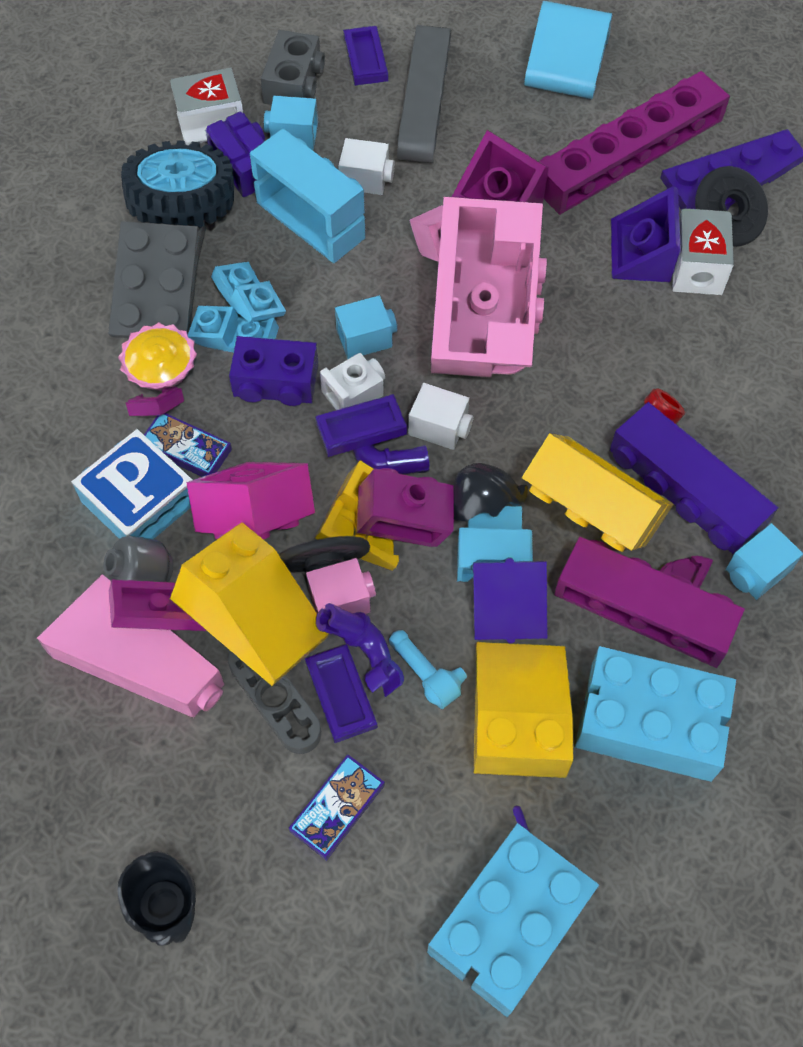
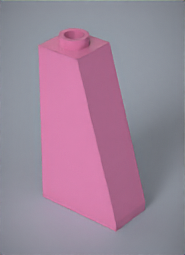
(139, 660)

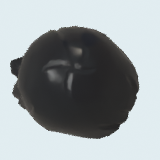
(485, 490)
(158, 897)

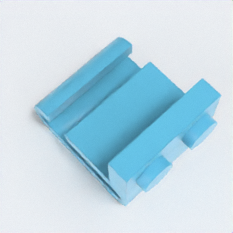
(568, 49)

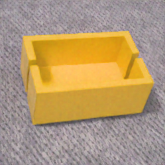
(596, 493)

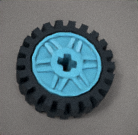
(178, 184)

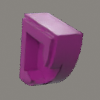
(156, 405)
(692, 569)

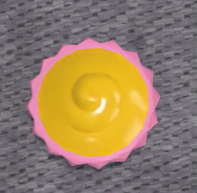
(157, 356)

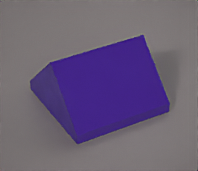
(647, 239)

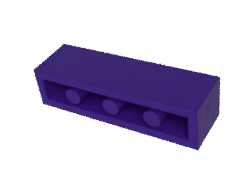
(691, 479)

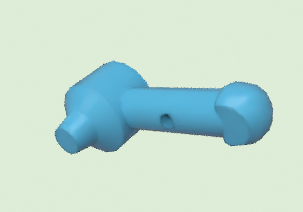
(439, 686)

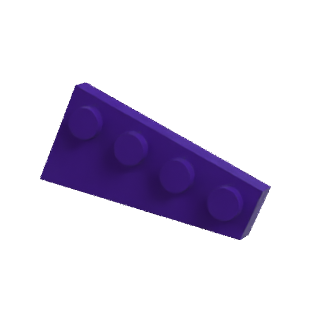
(762, 158)

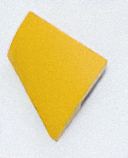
(343, 515)

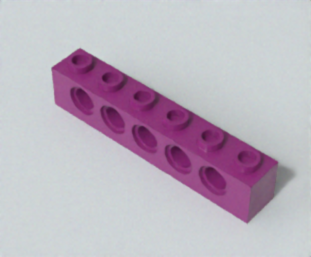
(632, 140)

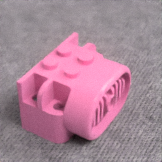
(487, 287)

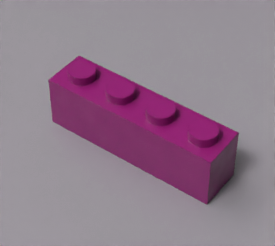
(649, 601)

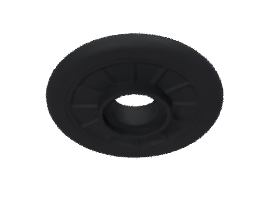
(747, 193)
(324, 552)

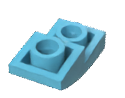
(245, 293)
(220, 325)

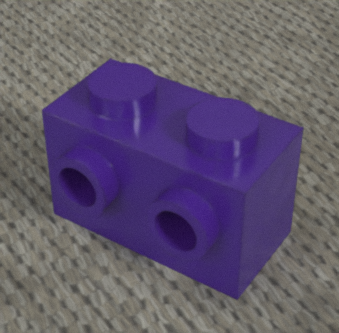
(274, 370)

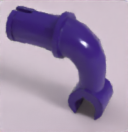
(403, 461)
(362, 633)

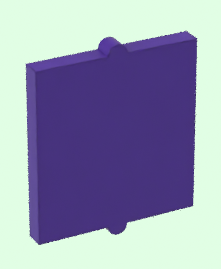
(510, 600)

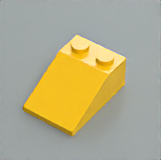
(249, 603)
(522, 711)

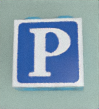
(134, 488)

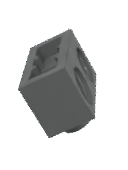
(292, 66)

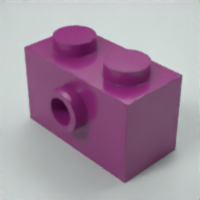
(405, 508)

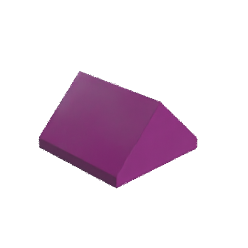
(502, 173)

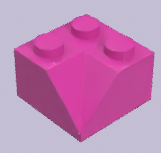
(253, 493)

